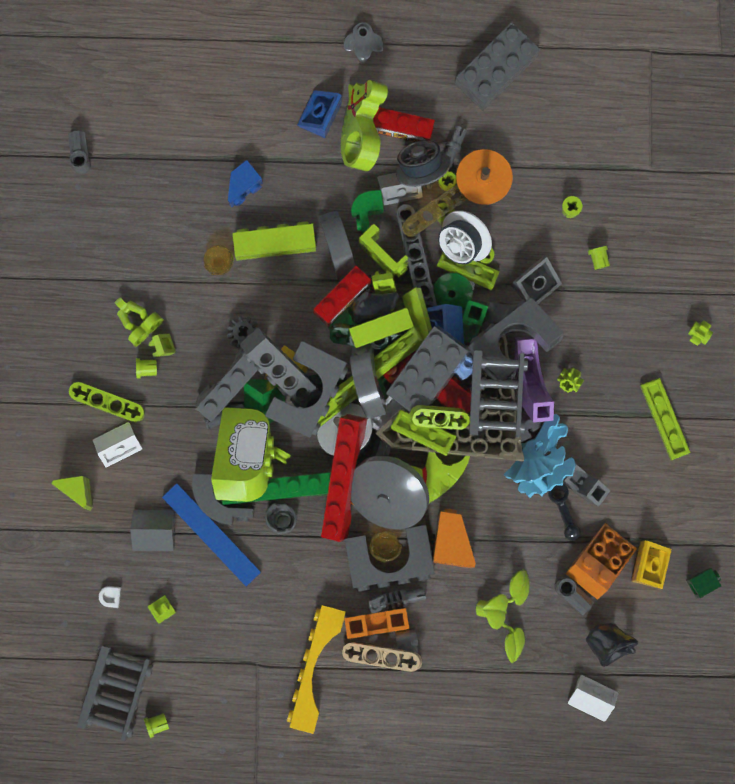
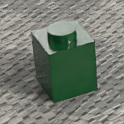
(704, 582)

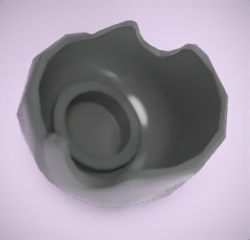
(280, 518)

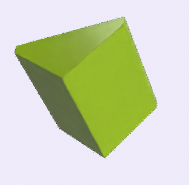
(77, 489)

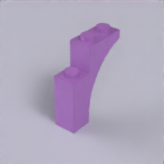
(535, 396)

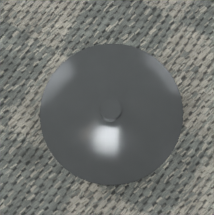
(389, 492)

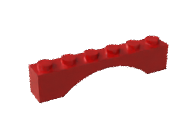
(338, 508)

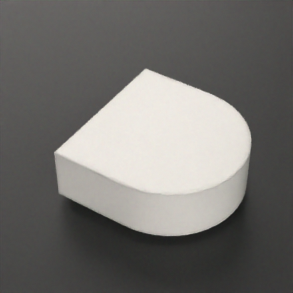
(110, 596)

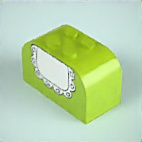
(242, 455)

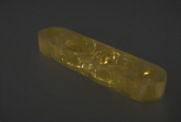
(434, 209)

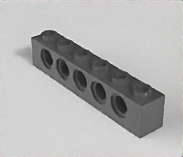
(280, 369)

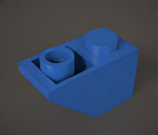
(242, 183)

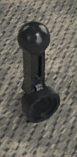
(571, 531)

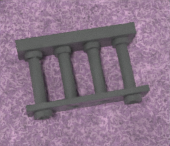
(478, 403)
(101, 678)

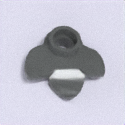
(363, 44)

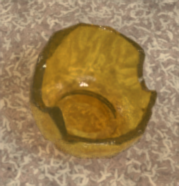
(218, 260)
(385, 546)

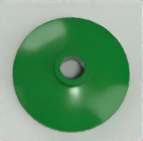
(454, 282)

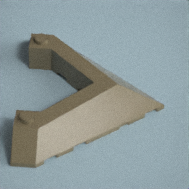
(488, 443)

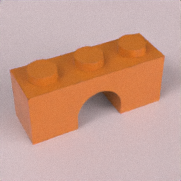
(376, 623)

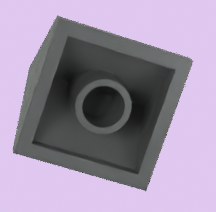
(537, 281)
(153, 530)

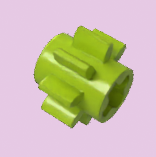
(700, 332)
(570, 379)

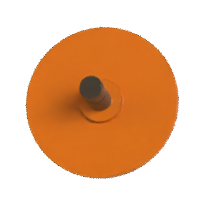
(484, 177)

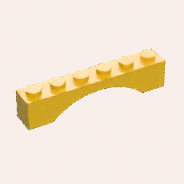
(306, 712)

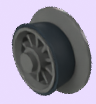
(421, 164)

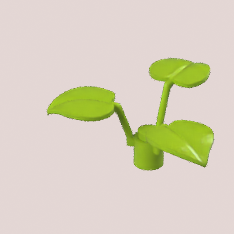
(496, 608)

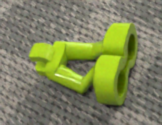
(149, 324)

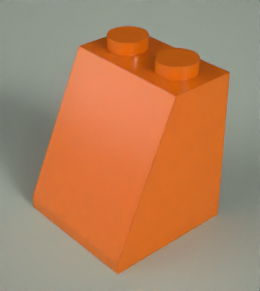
(451, 541)

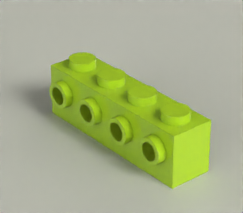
(274, 241)

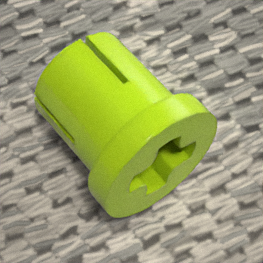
(571, 200)
(599, 257)
(145, 368)
(156, 724)

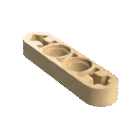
(382, 653)

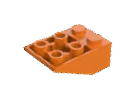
(601, 561)

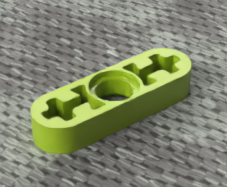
(447, 422)

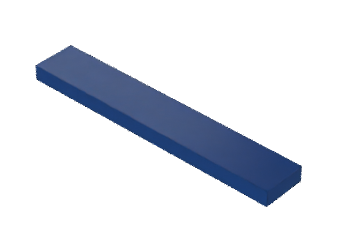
(211, 535)

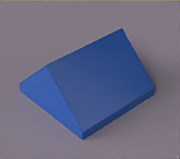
(320, 112)

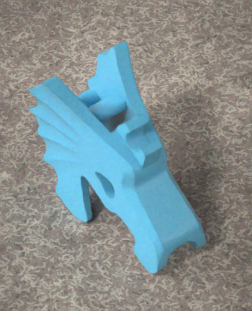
(541, 472)

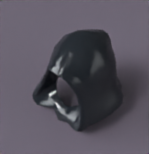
(373, 306)
(610, 643)

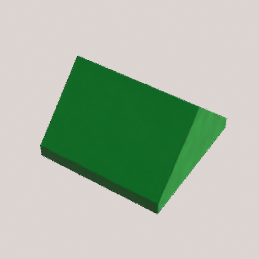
(260, 394)

